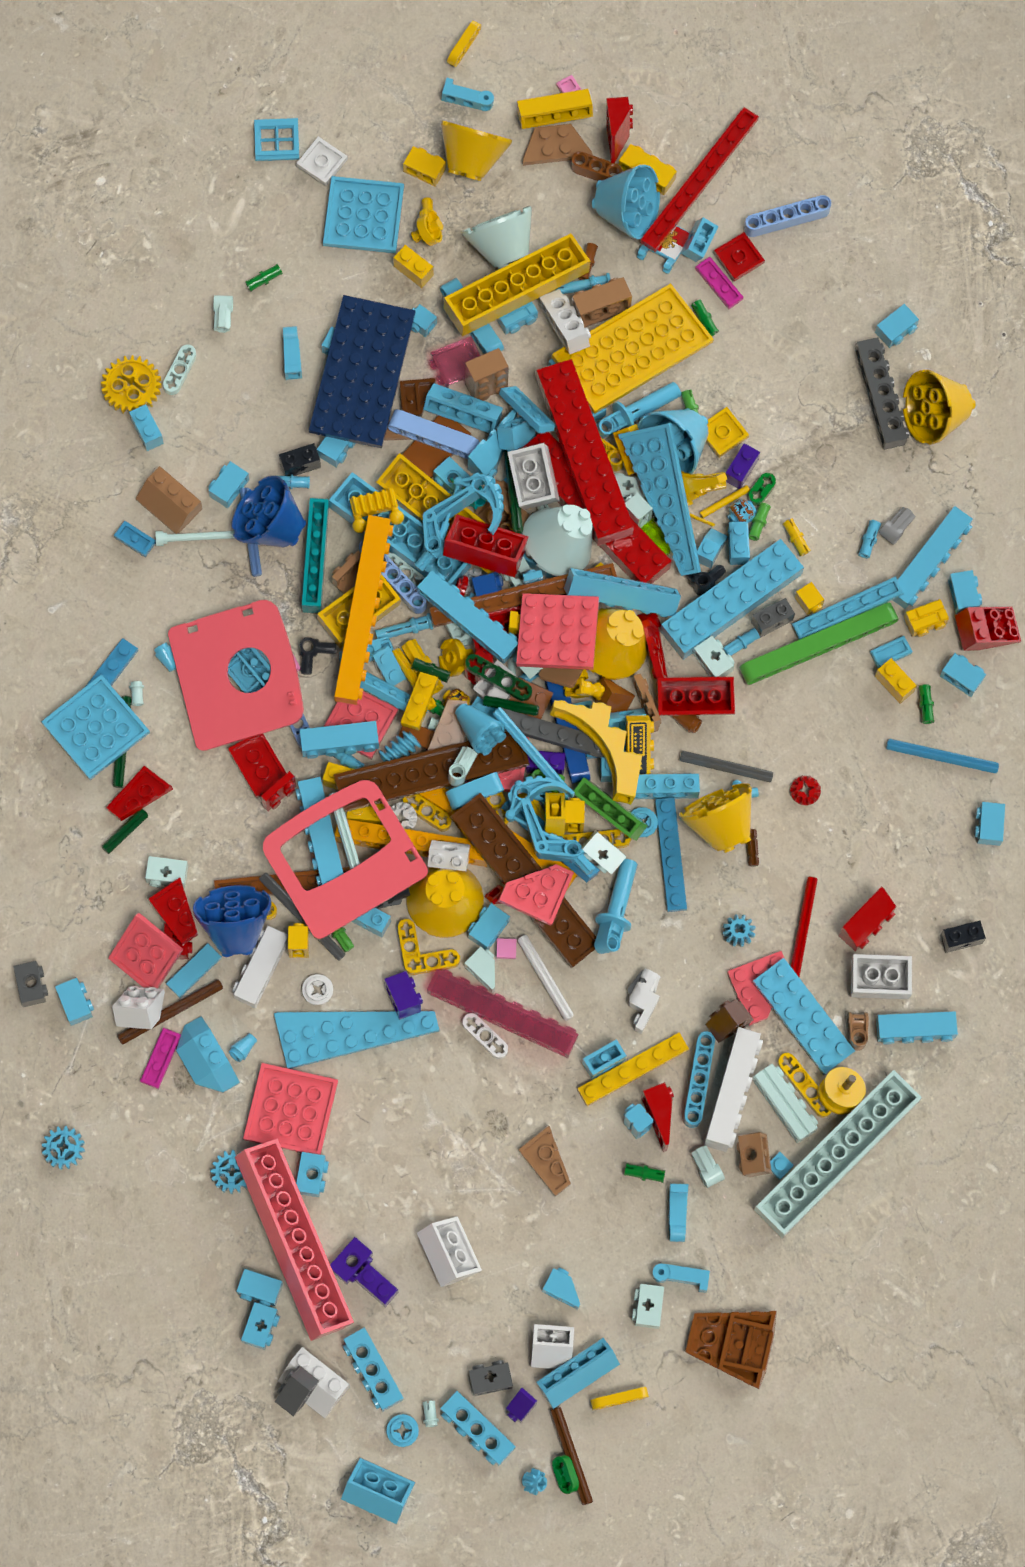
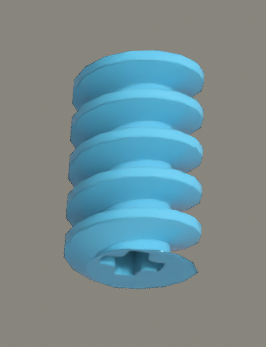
(401, 747)

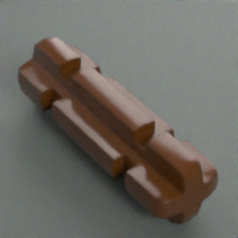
(752, 847)

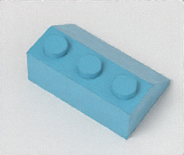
(377, 1490)

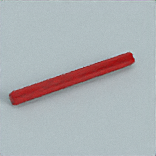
(803, 926)

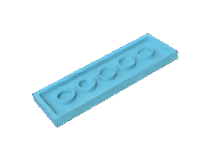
(803, 1016)

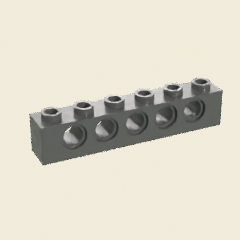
(889, 437)

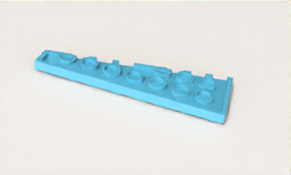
(659, 471)
(328, 1035)

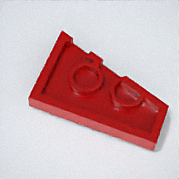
(138, 793)
(175, 911)

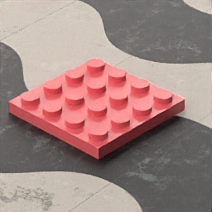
(557, 631)
(291, 1109)

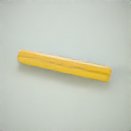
(410, 674)

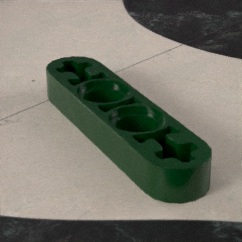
(500, 675)

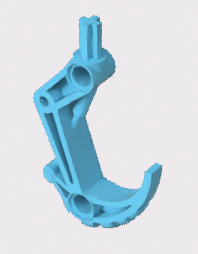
(437, 518)
(555, 847)

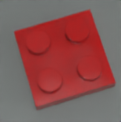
(739, 256)
(284, 787)

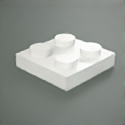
(322, 161)

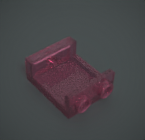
(451, 360)

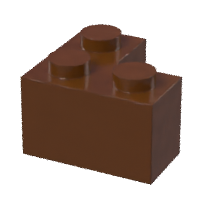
(728, 1019)

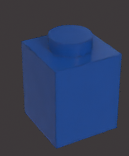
(487, 583)

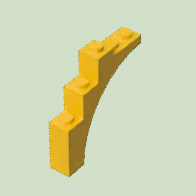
(692, 483)
(611, 742)

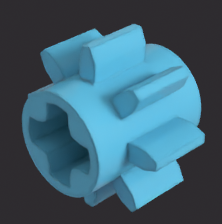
(534, 1481)

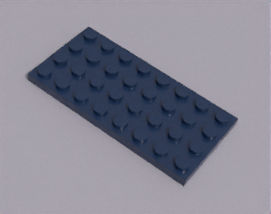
(362, 371)

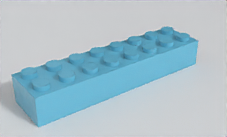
(407, 537)
(732, 598)

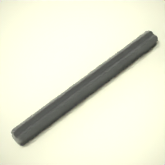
(285, 899)

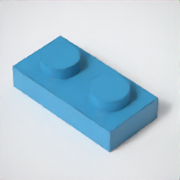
(135, 539)

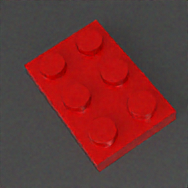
(257, 763)

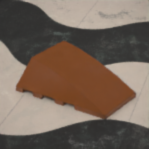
(734, 1342)

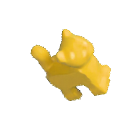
(585, 689)

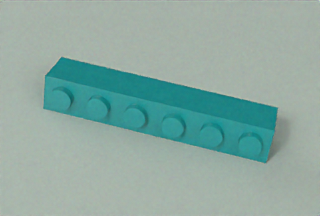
(315, 555)

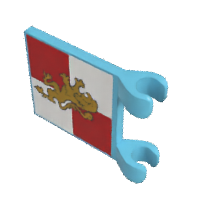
(670, 248)

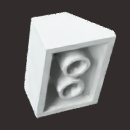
(449, 1251)
(330, 1385)

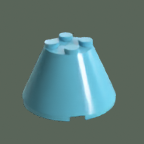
(629, 200)
(689, 433)

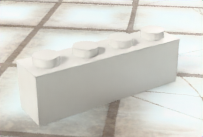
(261, 967)

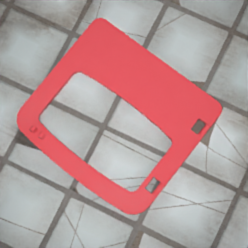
(359, 889)

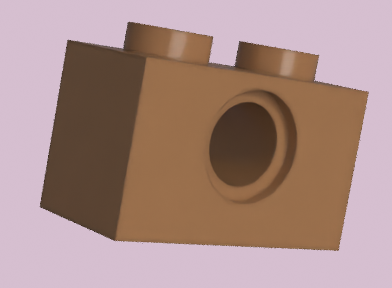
(761, 1163)

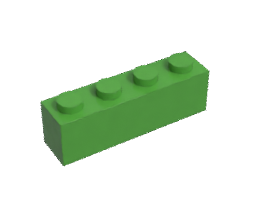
(610, 809)

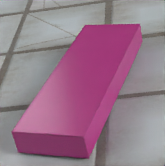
(719, 282)
(160, 1058)

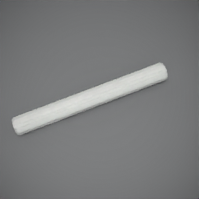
(545, 977)

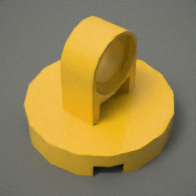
(454, 656)

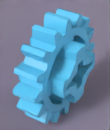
(64, 1139)
(223, 1172)

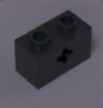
(300, 460)
(963, 936)

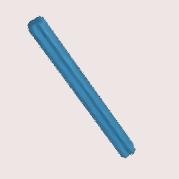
(943, 756)

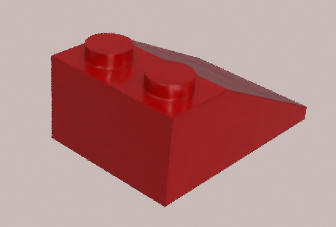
(618, 124)
(658, 1105)

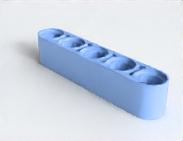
(794, 210)
(432, 434)
(400, 582)

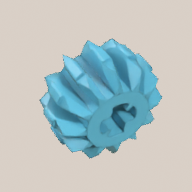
(739, 937)

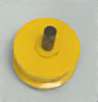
(842, 1090)

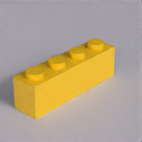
(555, 108)

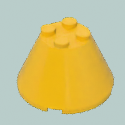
(471, 150)
(935, 406)
(619, 644)
(722, 817)
(445, 902)

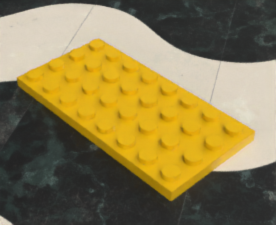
(636, 347)

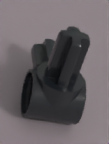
(705, 578)
(307, 656)

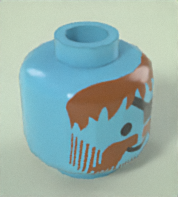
(742, 511)

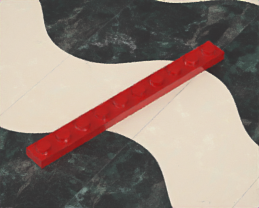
(699, 179)

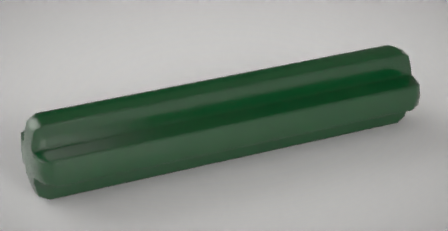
(515, 706)
(124, 831)

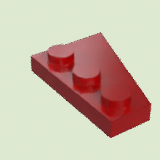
(655, 649)

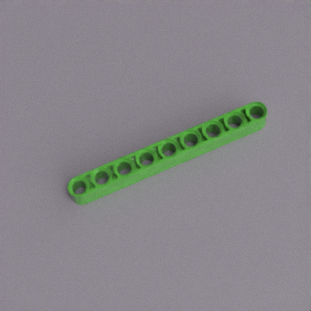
(818, 643)

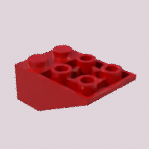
(987, 627)

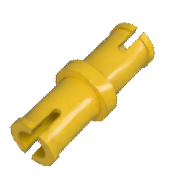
(796, 537)

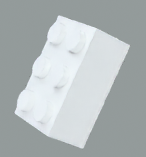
(533, 476)
(881, 976)

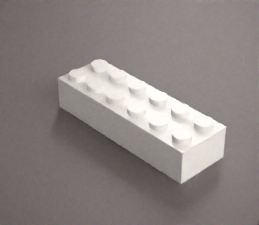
(731, 1093)

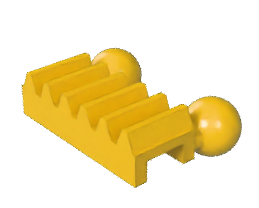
(374, 504)

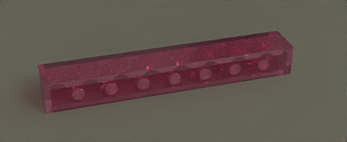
(503, 1013)

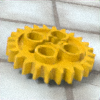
(141, 371)

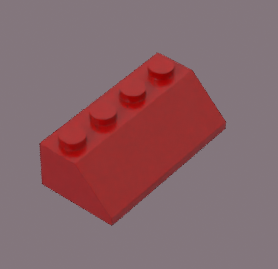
(474, 544)
(695, 696)

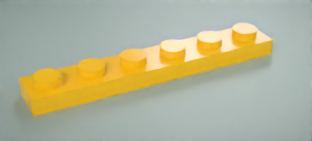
(633, 1069)

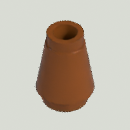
(689, 722)

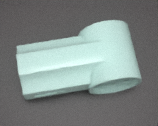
(223, 308)
(461, 765)
(709, 1170)

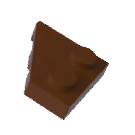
(414, 395)

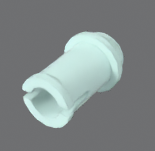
(137, 693)
(430, 1414)

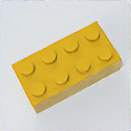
(336, 615)

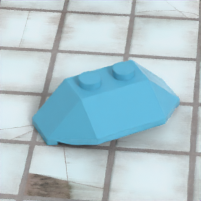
(250, 669)
(205, 1057)

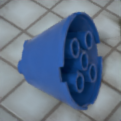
(268, 515)
(233, 917)

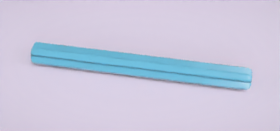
(527, 746)

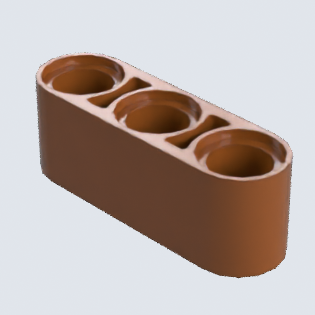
(589, 162)

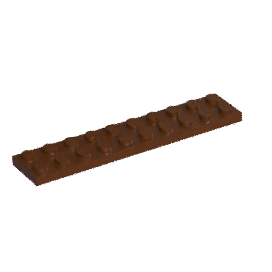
(430, 770)
(512, 861)

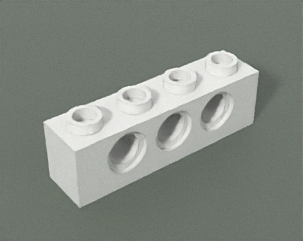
(565, 321)

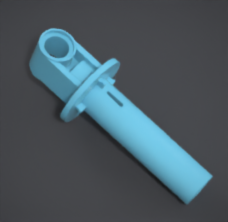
(623, 416)
(613, 922)

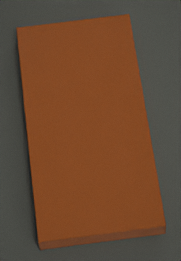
(428, 457)

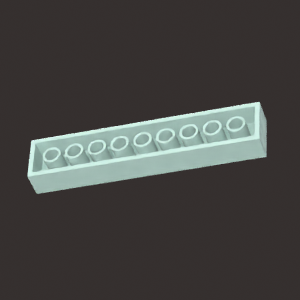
(837, 1154)

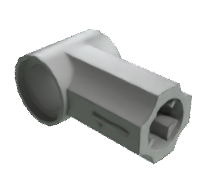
(895, 528)

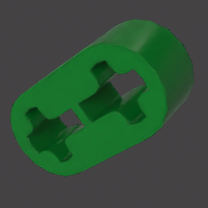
(758, 486)
(565, 1474)

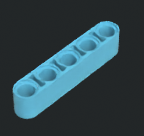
(485, 336)
(699, 1070)

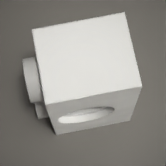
(448, 855)

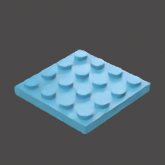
(363, 214)
(95, 727)

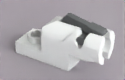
(643, 997)

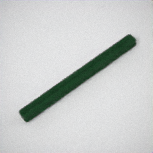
(515, 510)

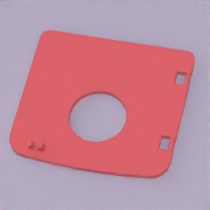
(202, 659)

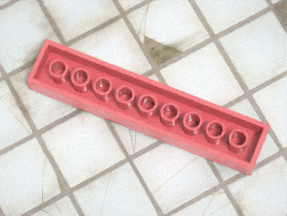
(294, 1239)

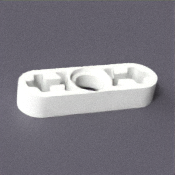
(471, 1029)

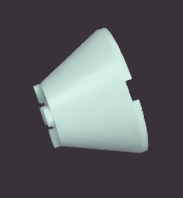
(503, 237)
(559, 538)

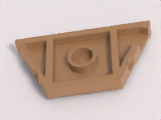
(554, 145)

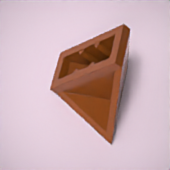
(615, 696)

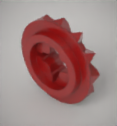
(462, 584)
(800, 797)

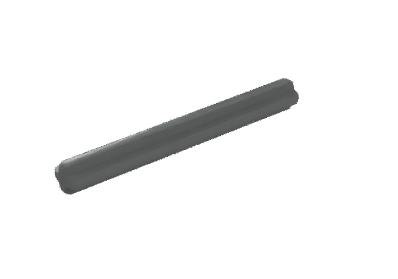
(726, 766)

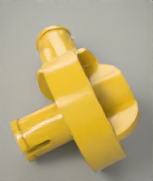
(428, 224)

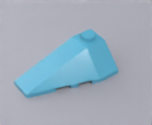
(487, 454)

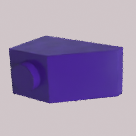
(520, 1406)

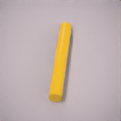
(725, 501)

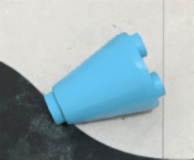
(480, 729)

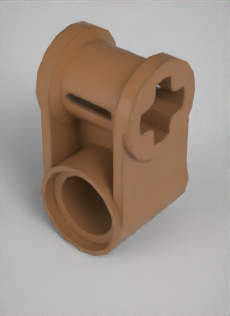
(858, 1026)

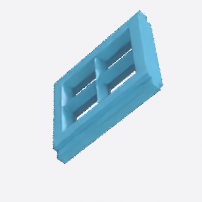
(277, 154)

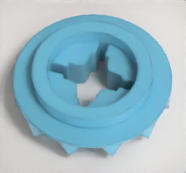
(652, 821)
(409, 1423)

